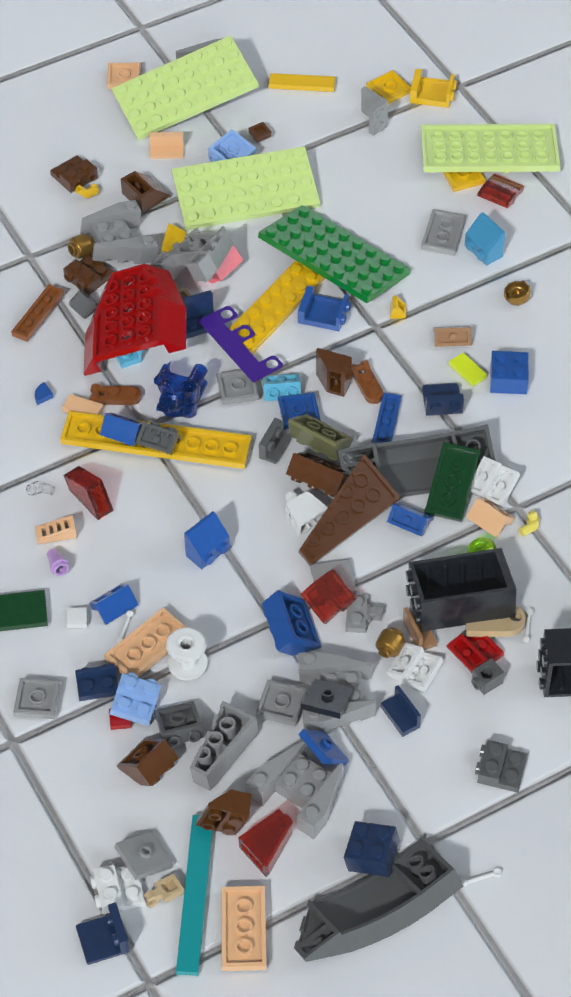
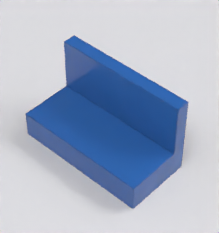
(120, 428)
(409, 518)
(114, 603)

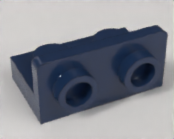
(96, 682)

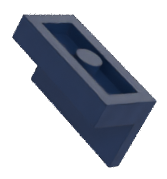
(401, 712)

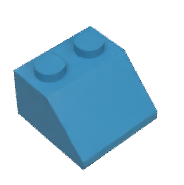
(485, 239)

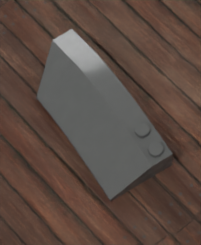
(377, 905)

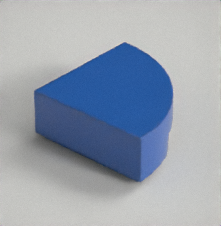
(43, 393)

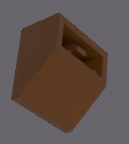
(143, 190)
(334, 371)
(226, 812)

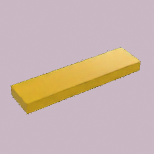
(302, 82)

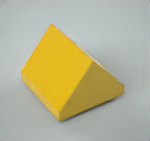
(397, 308)

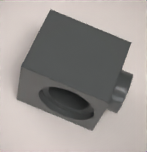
(492, 671)

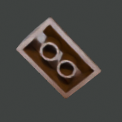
(317, 473)

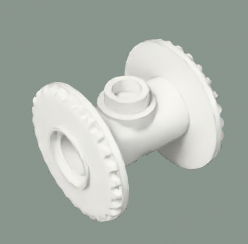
(187, 653)

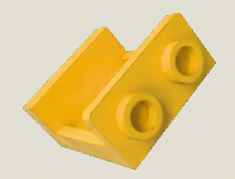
(431, 90)

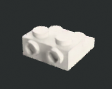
(116, 886)

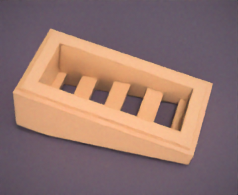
(64, 534)

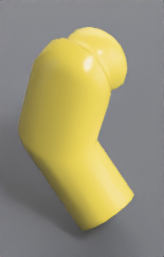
(532, 524)

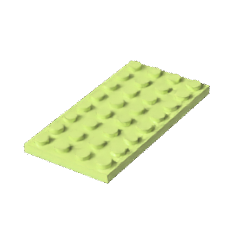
(184, 87)
(489, 148)
(245, 188)

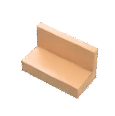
(166, 145)
(489, 516)

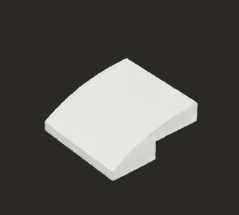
(494, 481)
(415, 667)

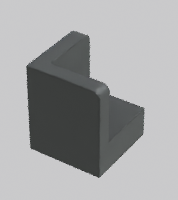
(82, 303)

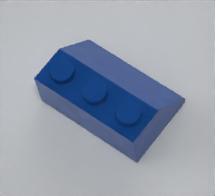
(290, 624)

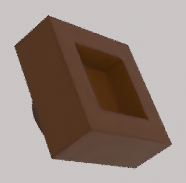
(260, 132)

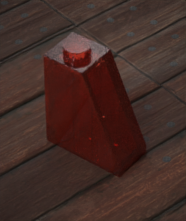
(89, 491)
(267, 840)

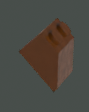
(148, 761)

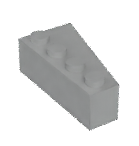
(223, 744)

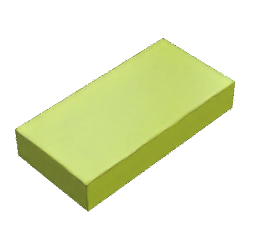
(467, 369)

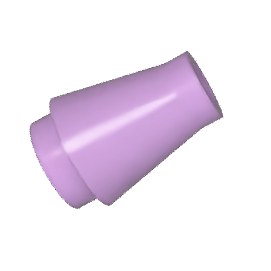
(58, 564)

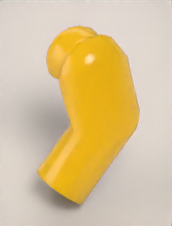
(87, 193)

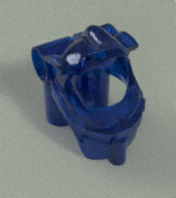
(180, 393)

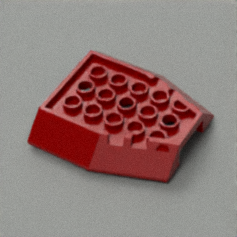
(153, 321)

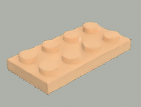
(144, 645)
(243, 928)

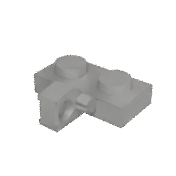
(360, 613)

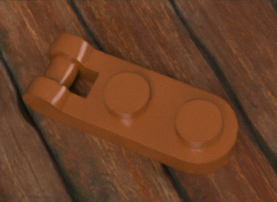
(367, 382)
(115, 395)

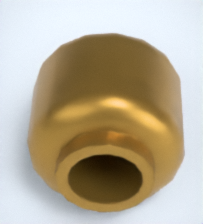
(80, 246)
(390, 642)

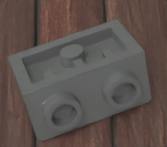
(158, 438)
(273, 442)

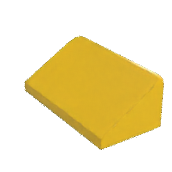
(172, 235)

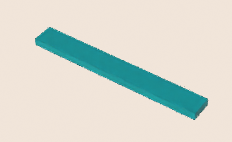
(194, 900)

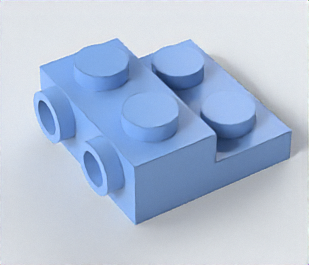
(230, 146)
(135, 699)

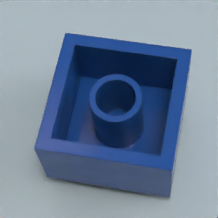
(509, 372)

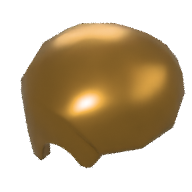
(517, 293)

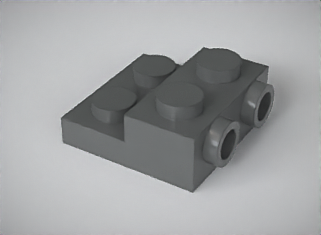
(179, 723)
(501, 766)

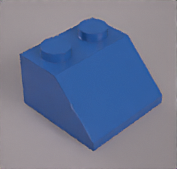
(206, 541)

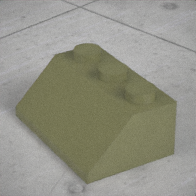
(318, 436)

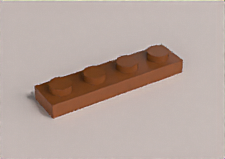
(37, 313)

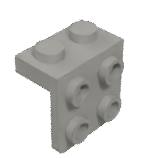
(376, 109)

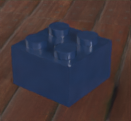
(372, 848)

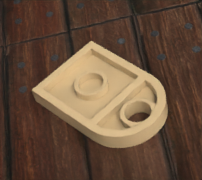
(498, 627)

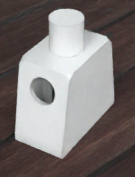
(303, 511)

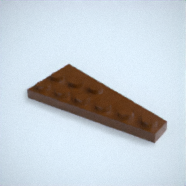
(356, 504)

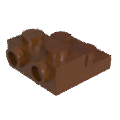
(74, 173)
(87, 274)

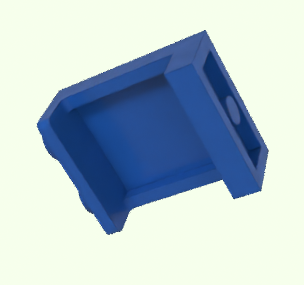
(322, 310)

